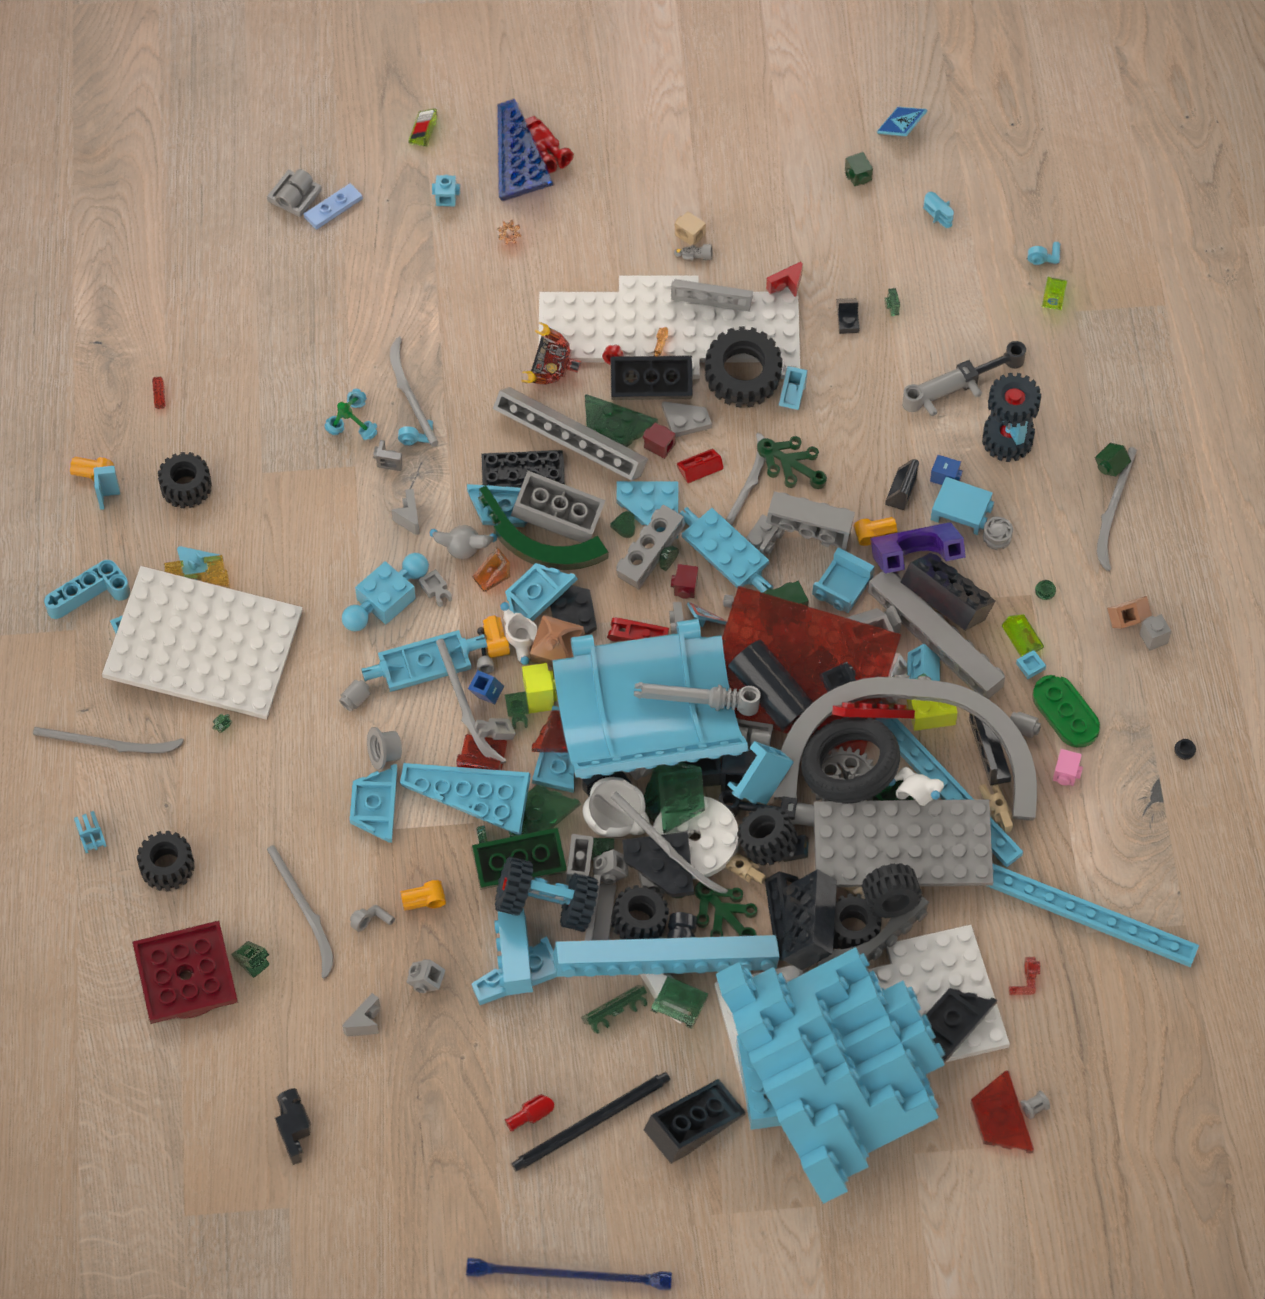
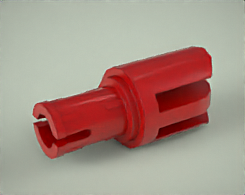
(531, 1112)

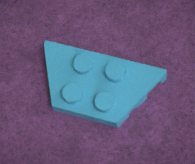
(504, 496)
(537, 590)
(374, 803)

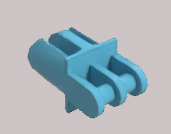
(938, 209)
(90, 834)

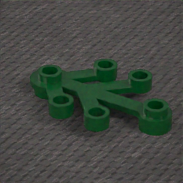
(790, 460)
(724, 910)

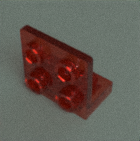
(473, 758)

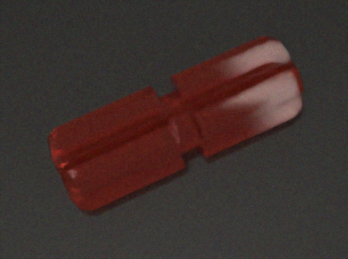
(158, 389)

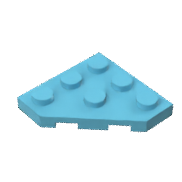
(645, 497)

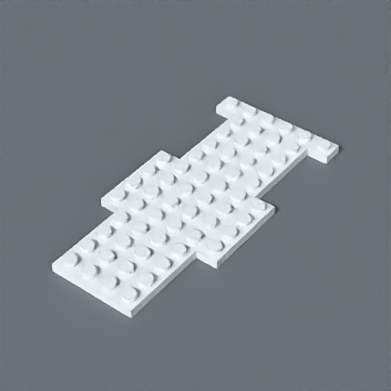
(644, 305)

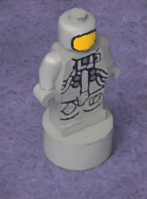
(692, 252)

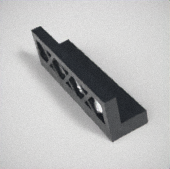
(990, 752)
(776, 896)

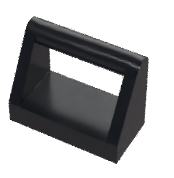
(903, 485)

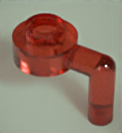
(1031, 969)

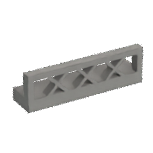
(711, 295)
(601, 920)

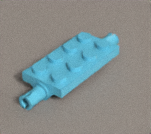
(726, 549)
(422, 660)

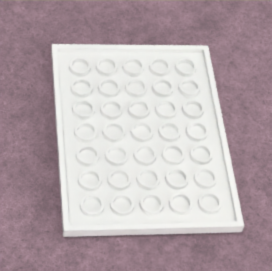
(202, 642)

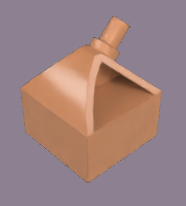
(554, 640)

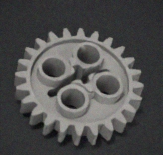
(845, 759)

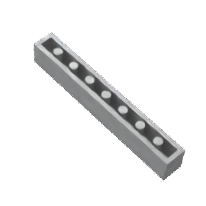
(570, 433)
(937, 634)

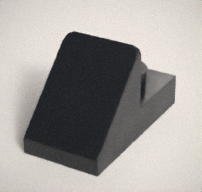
(847, 315)

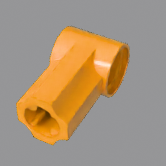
(85, 467)
(868, 529)
(496, 640)
(428, 895)

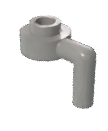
(361, 918)

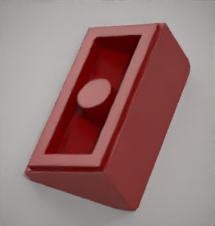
(700, 465)

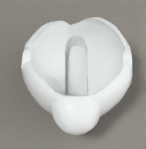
(606, 816)

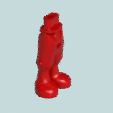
(547, 142)

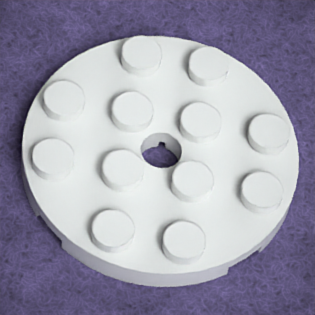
(717, 839)

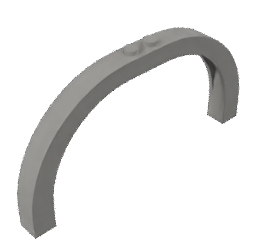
(926, 690)

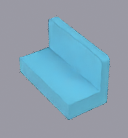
(105, 483)
(923, 662)

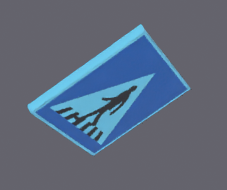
(902, 121)

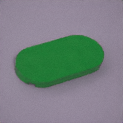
(1066, 711)

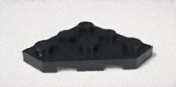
(658, 866)

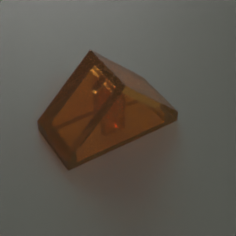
(493, 570)

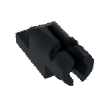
(292, 1123)

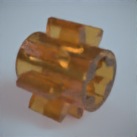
(509, 238)

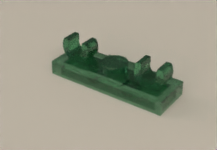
(615, 1007)

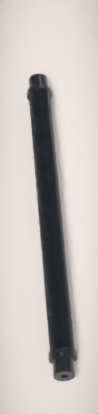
(590, 1121)

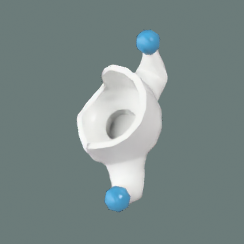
(519, 633)
(918, 786)

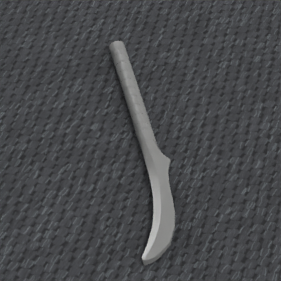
(402, 384)
(750, 483)
(1107, 517)
(467, 717)
(120, 746)
(663, 843)
(313, 919)

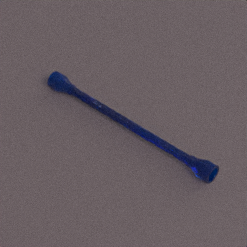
(477, 1267)

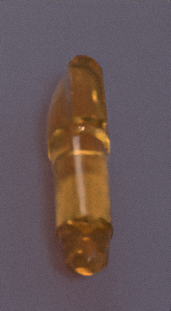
(662, 336)

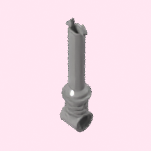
(745, 700)

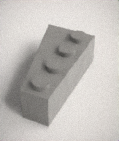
(811, 519)

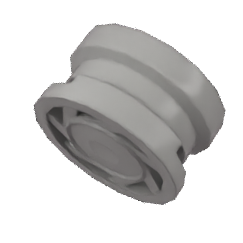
(998, 533)

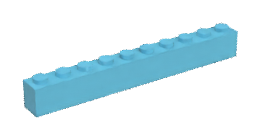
(664, 955)

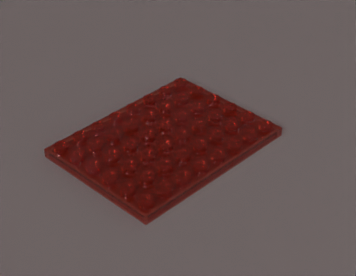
(806, 645)

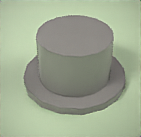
(383, 747)

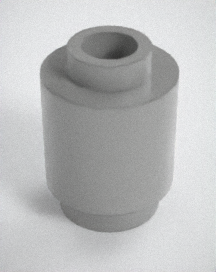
(354, 695)
(1027, 724)

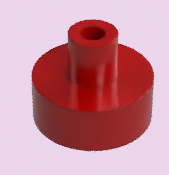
(611, 351)

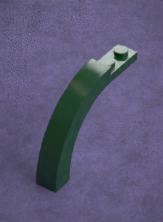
(531, 551)

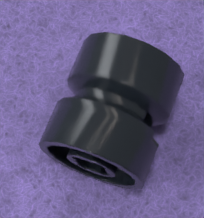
(682, 925)

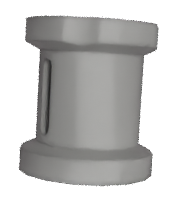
(1035, 1104)

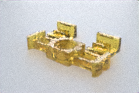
(215, 571)

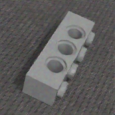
(637, 574)

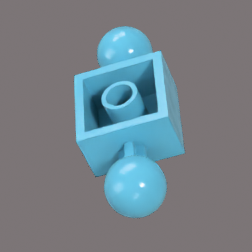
(385, 592)

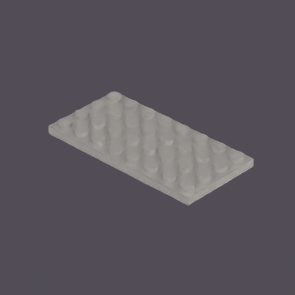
(941, 841)

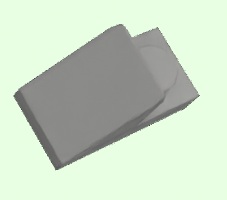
(407, 515)
(360, 1022)

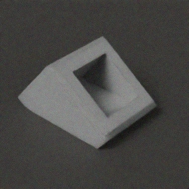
(894, 618)

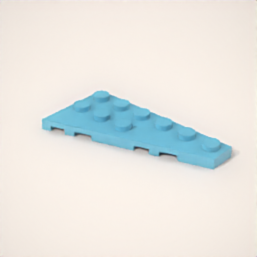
(482, 793)

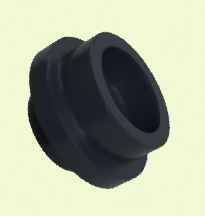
(1185, 749)

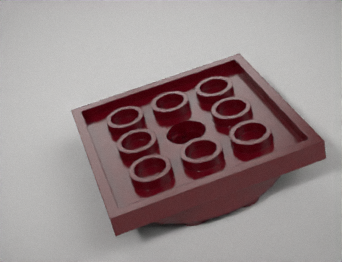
(168, 955)

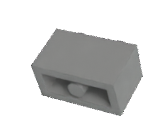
(579, 856)

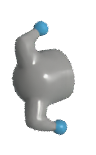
(462, 541)

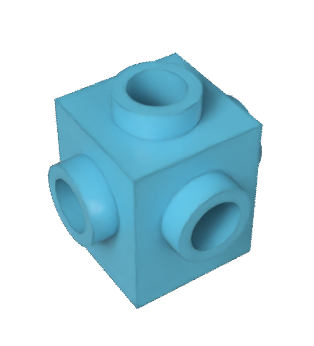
(445, 190)

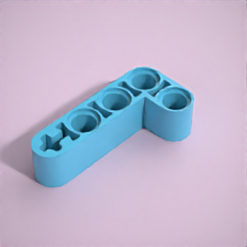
(60, 603)

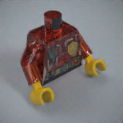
(551, 358)

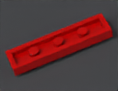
(866, 710)

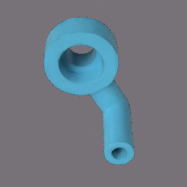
(1039, 254)
(410, 435)

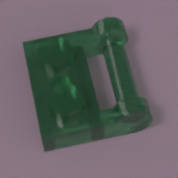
(682, 996)

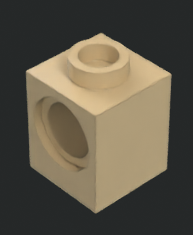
(690, 228)

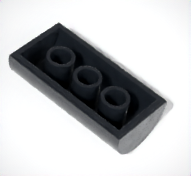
(779, 691)

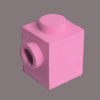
(1067, 768)

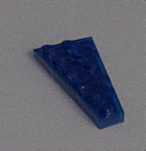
(519, 159)

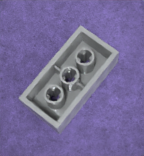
(557, 507)

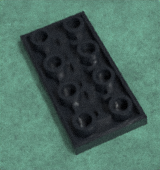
(510, 468)

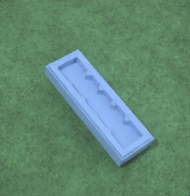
(333, 206)

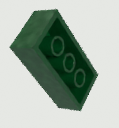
(539, 847)

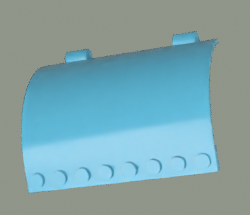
(618, 732)

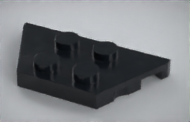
(575, 607)
(956, 1017)

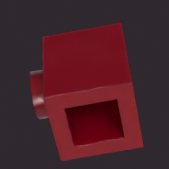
(659, 440)
(685, 581)

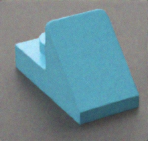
(793, 387)

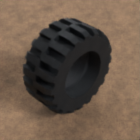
(743, 342)

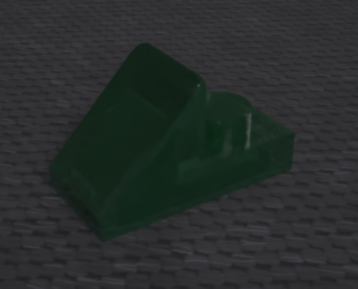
(252, 958)

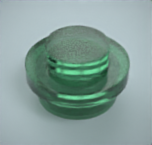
(1045, 590)
(221, 723)

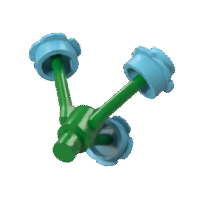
(355, 399)

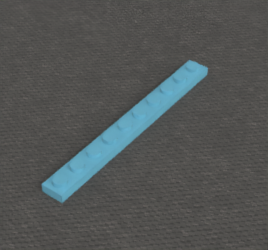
(924, 763)
(1093, 916)

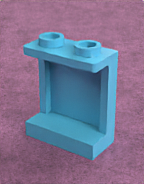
(962, 504)
(843, 581)
(763, 774)

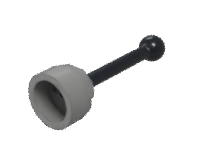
(484, 663)

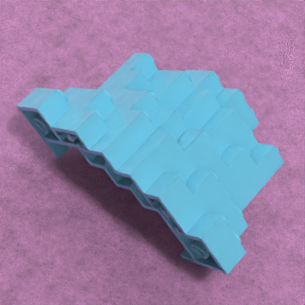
(836, 1060)

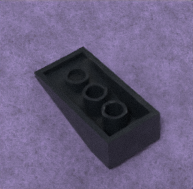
(693, 1120)

